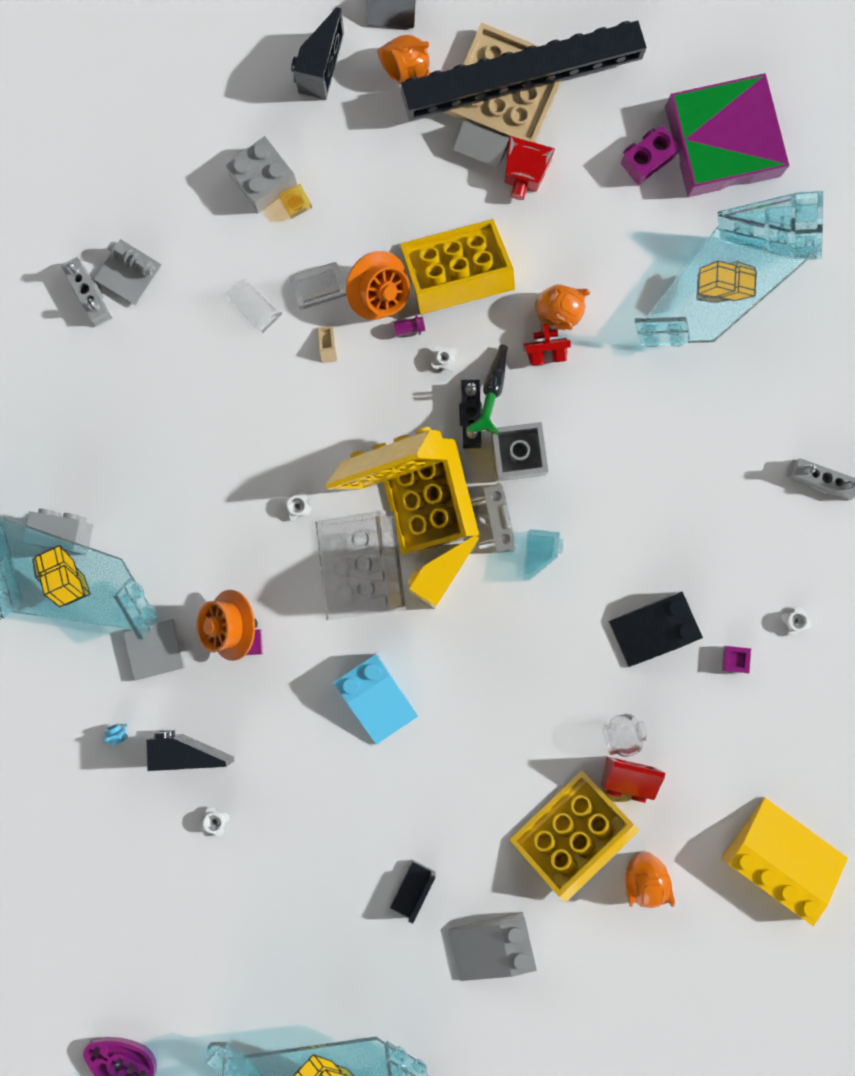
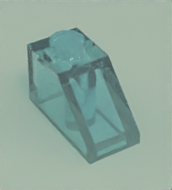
(541, 550)

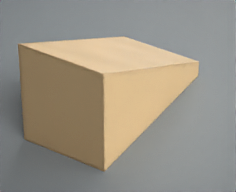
(327, 344)

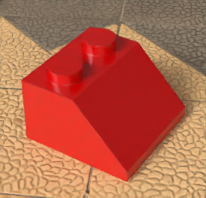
(632, 779)

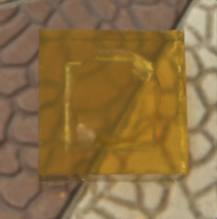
(295, 201)

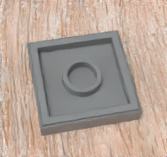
(156, 652)

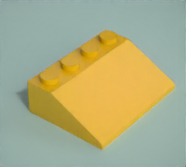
(458, 266)
(389, 460)
(432, 504)
(438, 574)
(574, 836)
(786, 861)

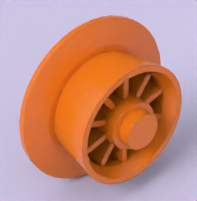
(377, 285)
(227, 625)

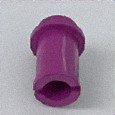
(409, 326)

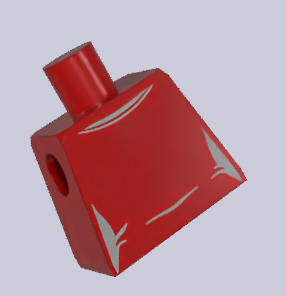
(526, 166)

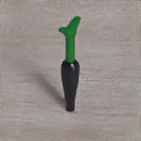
(492, 389)

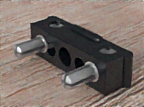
(470, 390)

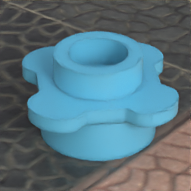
(115, 734)

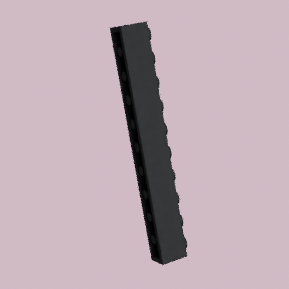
(523, 69)

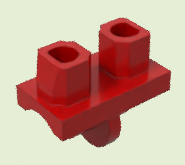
(557, 346)

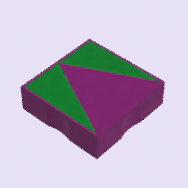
(727, 134)

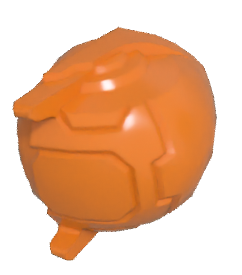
(405, 58)
(561, 306)
(648, 882)

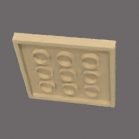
(513, 114)

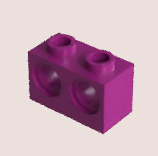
(652, 157)

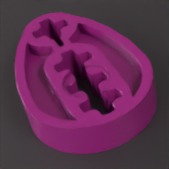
(114, 1048)

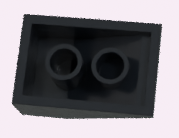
(318, 57)
(655, 629)
(179, 752)

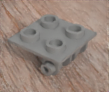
(127, 271)

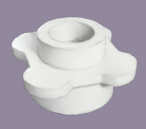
(447, 364)
(291, 503)
(803, 621)
(207, 824)

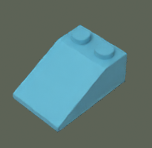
(375, 699)

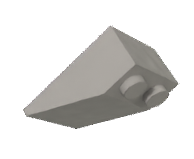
(493, 948)

